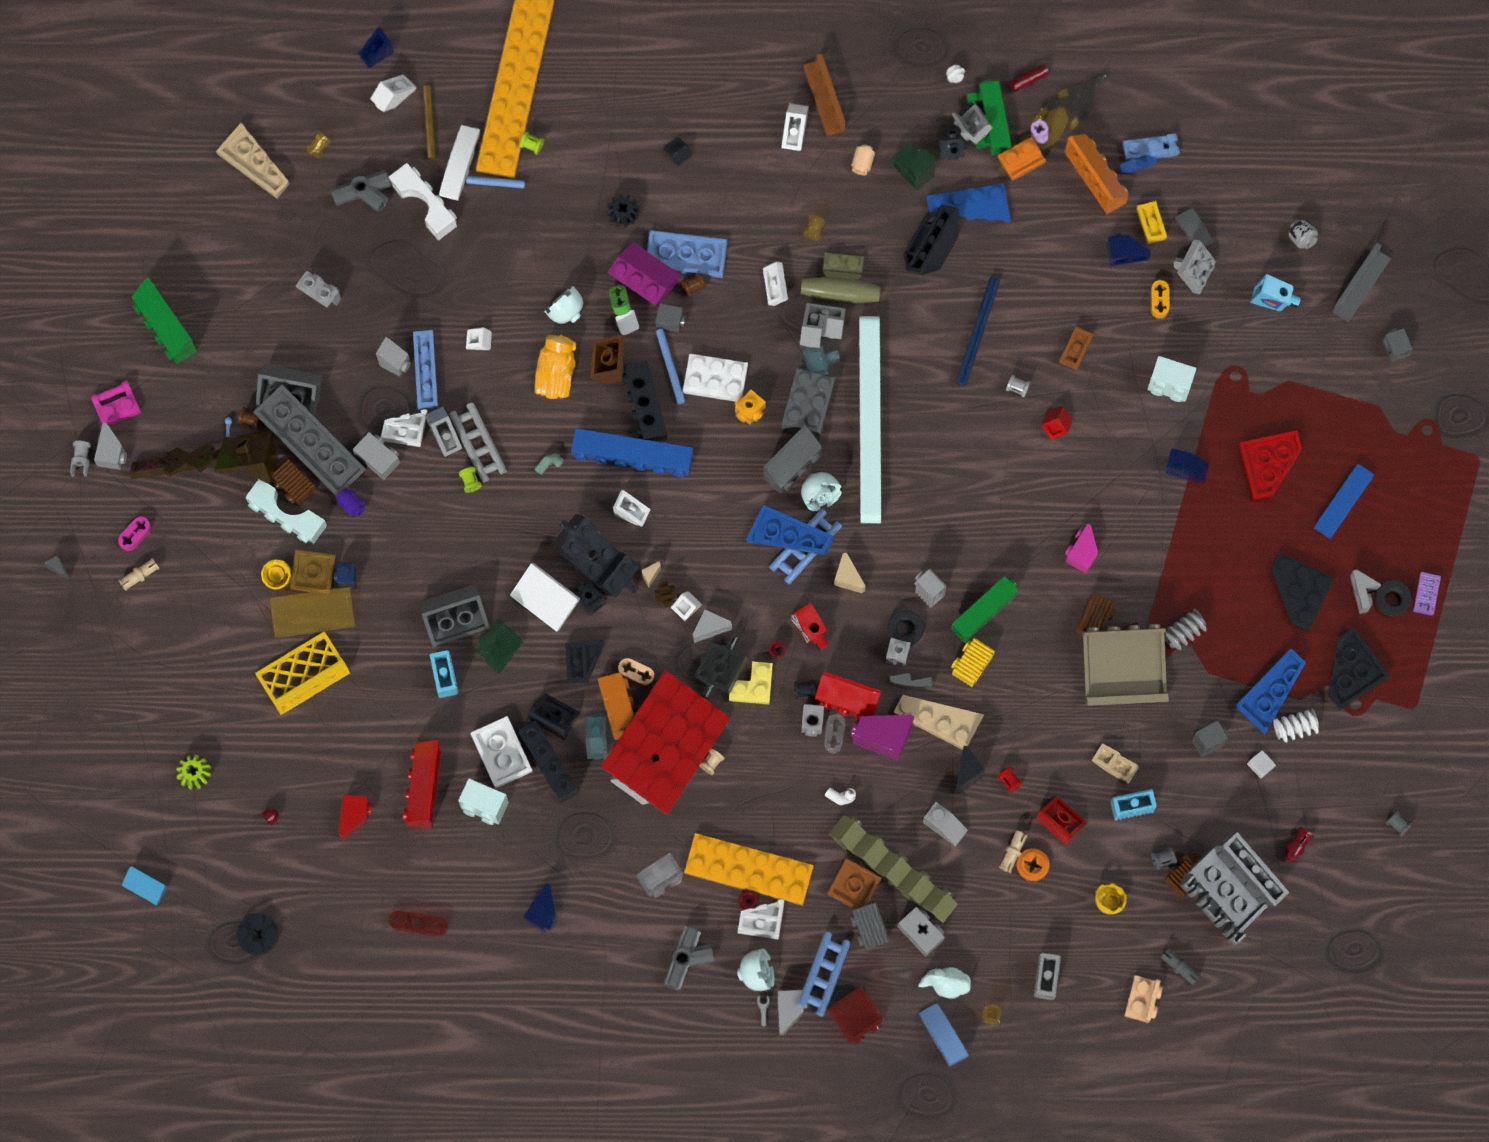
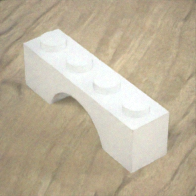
(407, 183)

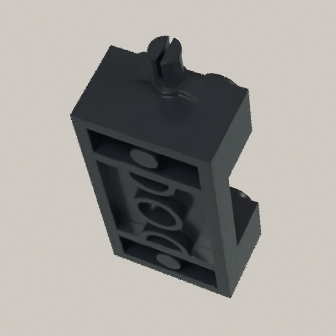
(609, 569)

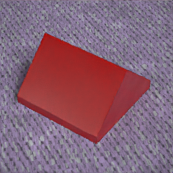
(1061, 820)

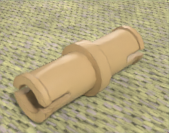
(138, 574)
(1013, 851)

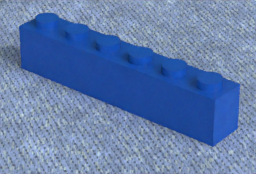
(632, 452)

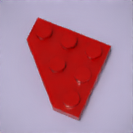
(1269, 461)

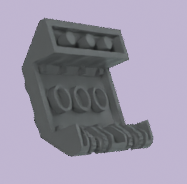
(1232, 886)

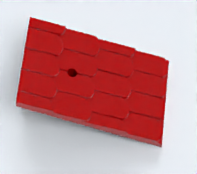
(674, 728)

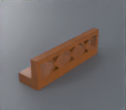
(824, 96)

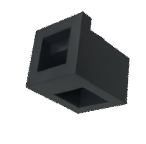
(594, 603)

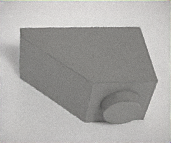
(393, 357)
(443, 431)
(109, 450)
(945, 824)
(788, 1009)

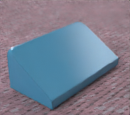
(144, 885)

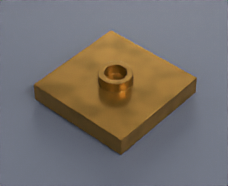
(312, 571)

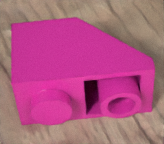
(1084, 551)

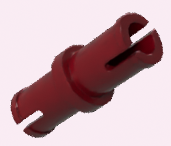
(1029, 78)

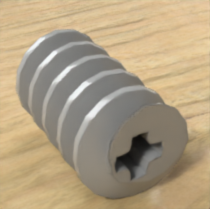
(1185, 629)

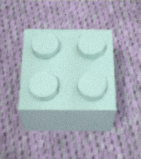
(1171, 379)
(483, 802)

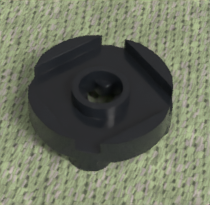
(269, 935)

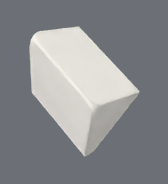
(627, 323)
(478, 339)
(686, 605)
(1261, 764)

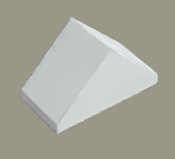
(630, 509)

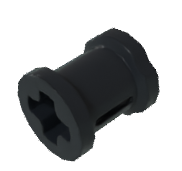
(804, 689)

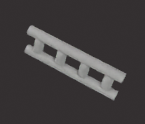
(475, 454)

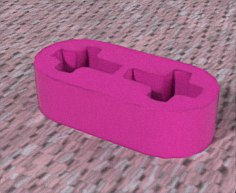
(131, 530)

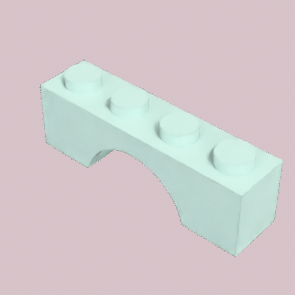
(306, 525)

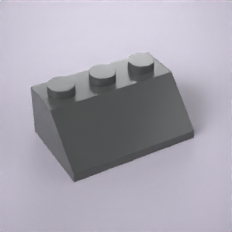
(301, 384)
(792, 460)
(453, 615)

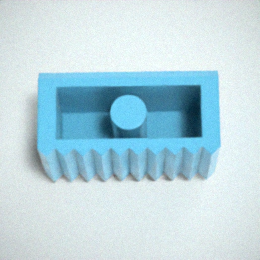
(444, 674)
(1133, 804)

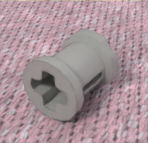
(1018, 386)

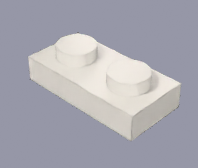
(775, 283)

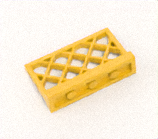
(307, 687)

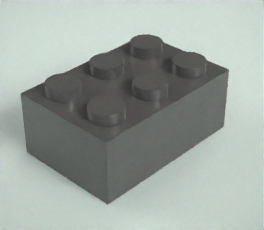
(808, 402)

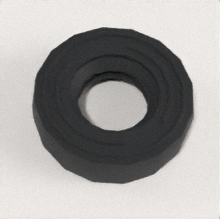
(1382, 604)
(908, 616)

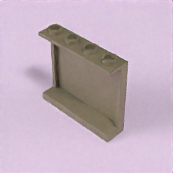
(1124, 665)

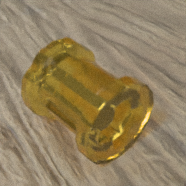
(318, 145)
(814, 228)
(992, 1008)

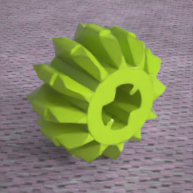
(185, 772)

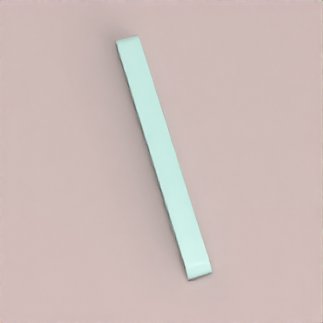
(870, 420)

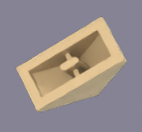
(848, 577)

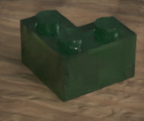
(914, 165)

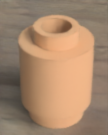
(862, 159)

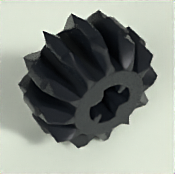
(623, 203)

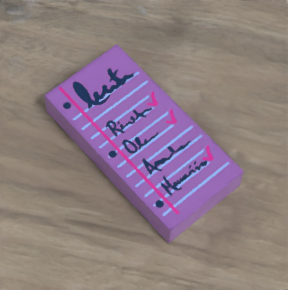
(1426, 593)

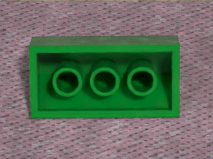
(163, 322)

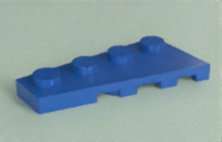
(975, 203)
(783, 531)
(1269, 693)

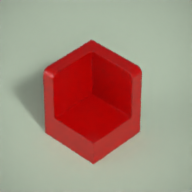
(1056, 422)

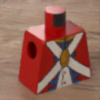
(806, 618)

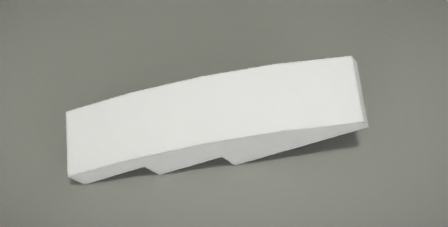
(459, 162)

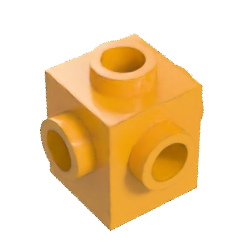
(749, 407)

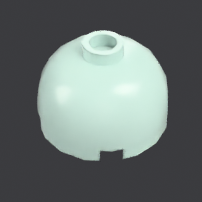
(566, 307)
(820, 490)
(755, 971)

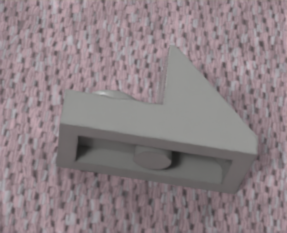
(1361, 585)

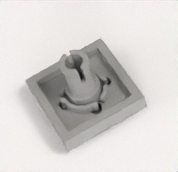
(1195, 266)

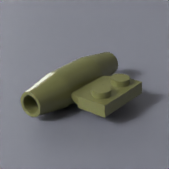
(841, 281)

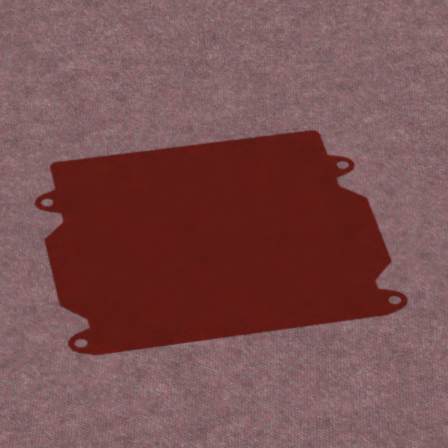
(1396, 529)

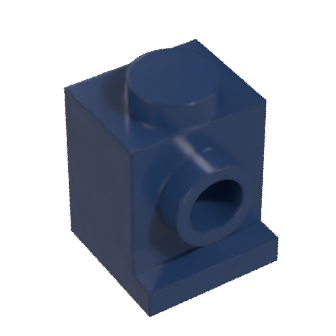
(345, 576)

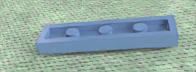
(425, 369)

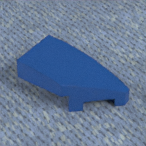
(1138, 164)

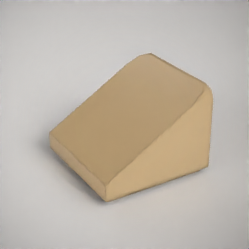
(650, 573)

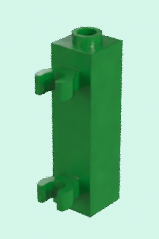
(993, 109)
(985, 609)

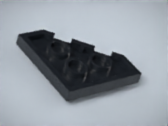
(1300, 590)
(1353, 670)

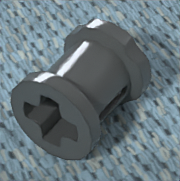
(1399, 823)
(1163, 858)

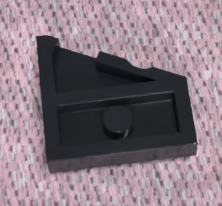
(581, 660)

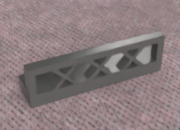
(1361, 284)

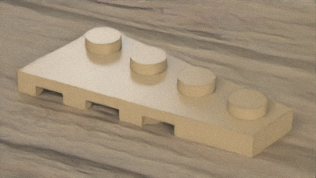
(247, 156)
(943, 721)

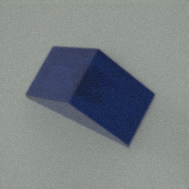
(376, 48)

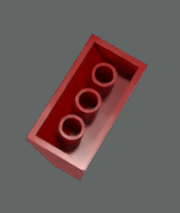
(423, 786)

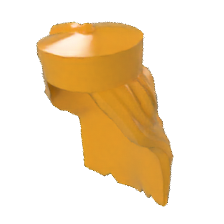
(555, 367)

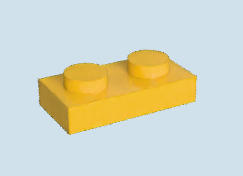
(1151, 222)

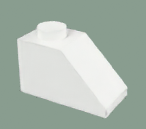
(392, 92)
(794, 126)

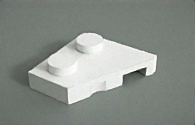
(405, 429)
(762, 921)

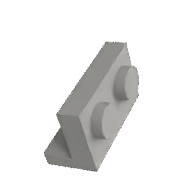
(972, 124)
(318, 290)

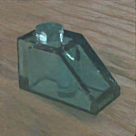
(596, 737)

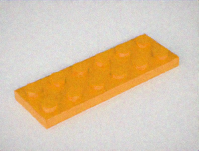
(748, 869)

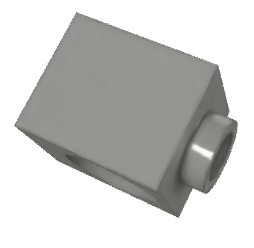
(897, 652)
(816, 712)

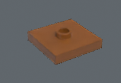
(853, 884)

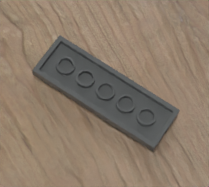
(309, 440)

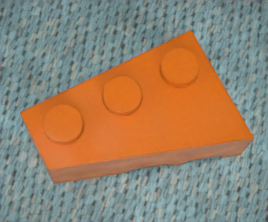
(616, 702)

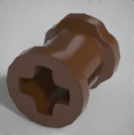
(693, 284)
(249, 418)

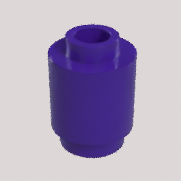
(350, 502)

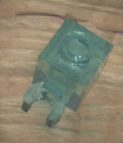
(817, 361)

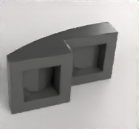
(1193, 227)
(904, 681)

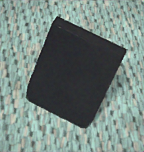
(678, 151)

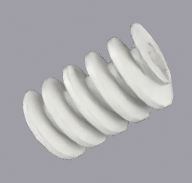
(1296, 725)

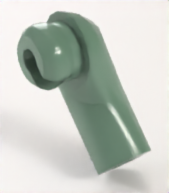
(549, 460)

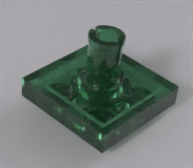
(495, 643)

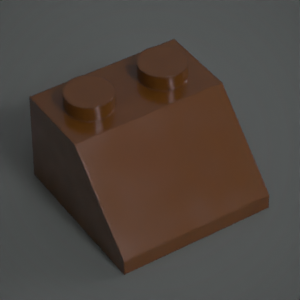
(608, 359)

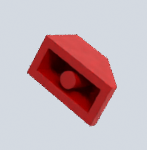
(353, 814)

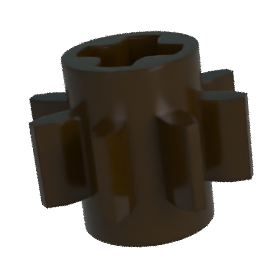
(665, 594)

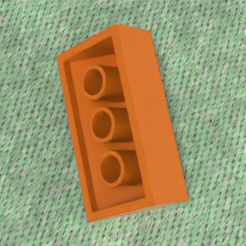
(1096, 173)

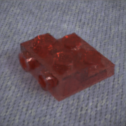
(856, 1015)

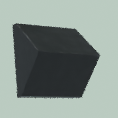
(554, 716)
(969, 771)

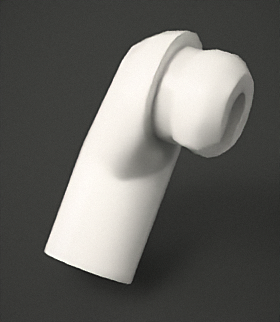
(841, 798)

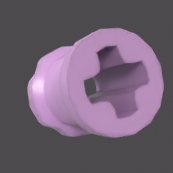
(1035, 128)

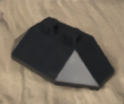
(932, 241)

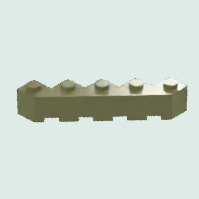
(893, 868)

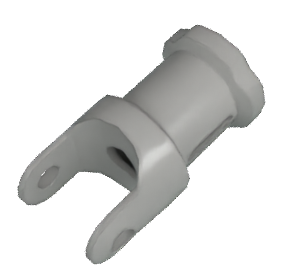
(80, 457)

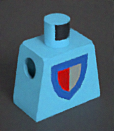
(1274, 294)

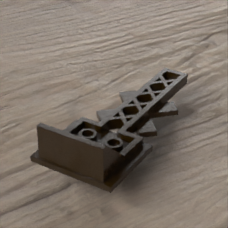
(247, 453)

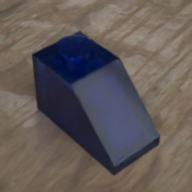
(1126, 250)
(1186, 466)
(542, 911)

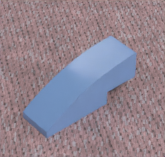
(943, 1035)

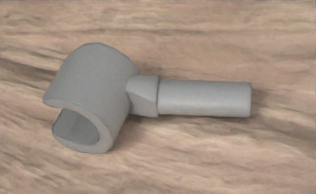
(763, 1007)

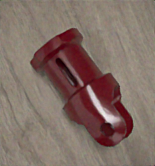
(1297, 846)

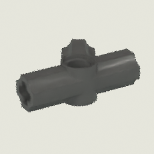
(370, 194)
(696, 956)

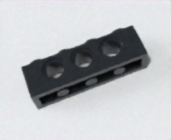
(641, 373)
(548, 762)

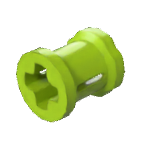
(531, 142)
(470, 479)

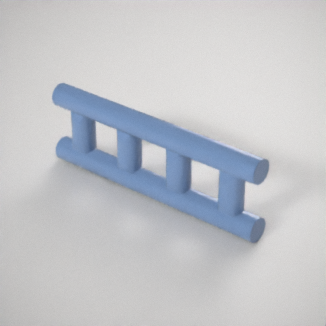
(805, 558)
(813, 979)

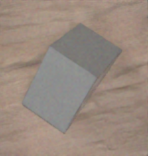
(710, 626)

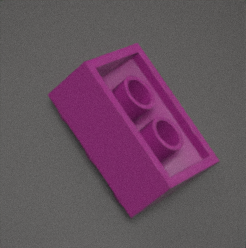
(644, 274)

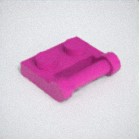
(118, 409)

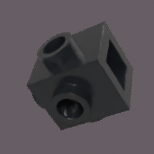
(951, 145)

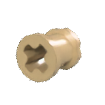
(711, 761)

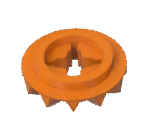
(1041, 861)

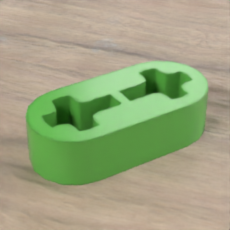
(618, 300)

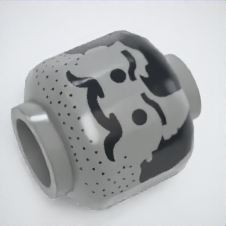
(1303, 234)

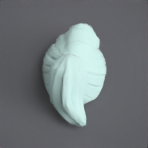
(947, 982)

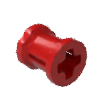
(1010, 780)

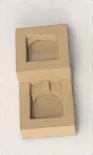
(1115, 764)

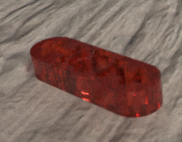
(434, 921)

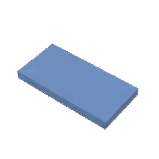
(689, 253)

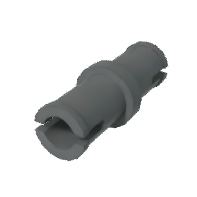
(1180, 966)

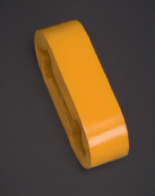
(1155, 299)

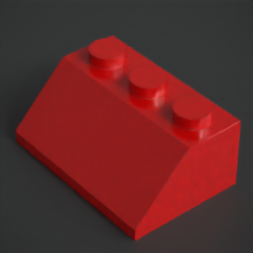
(847, 696)

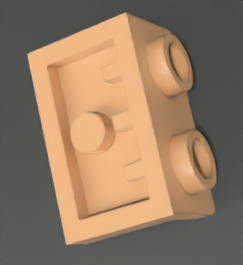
(1143, 999)

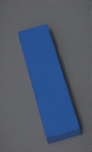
(1344, 501)

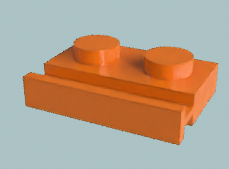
(1021, 159)

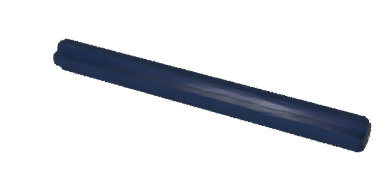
(977, 332)

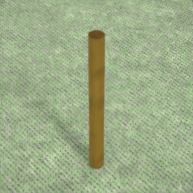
(429, 122)

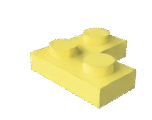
(757, 689)

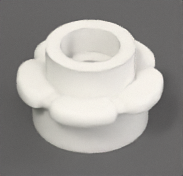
(955, 74)

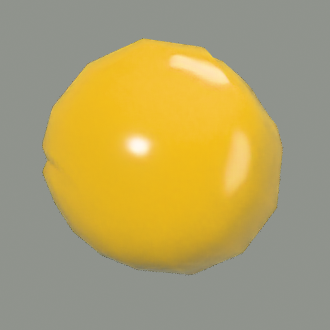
(276, 574)
(1110, 898)

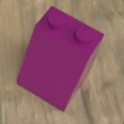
(883, 734)

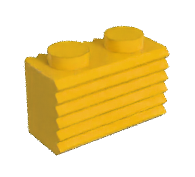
(973, 662)

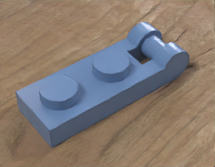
(1151, 147)

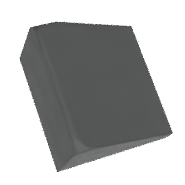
(57, 566)

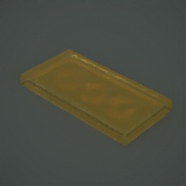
(312, 612)

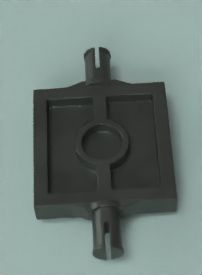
(720, 667)

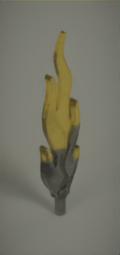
(1079, 99)

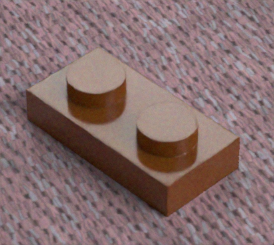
(1076, 348)

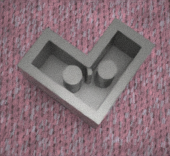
(820, 322)

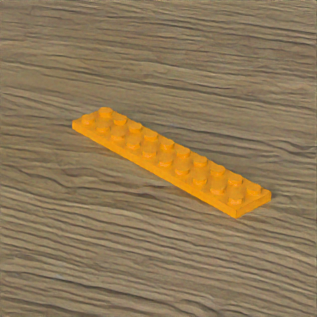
(515, 87)

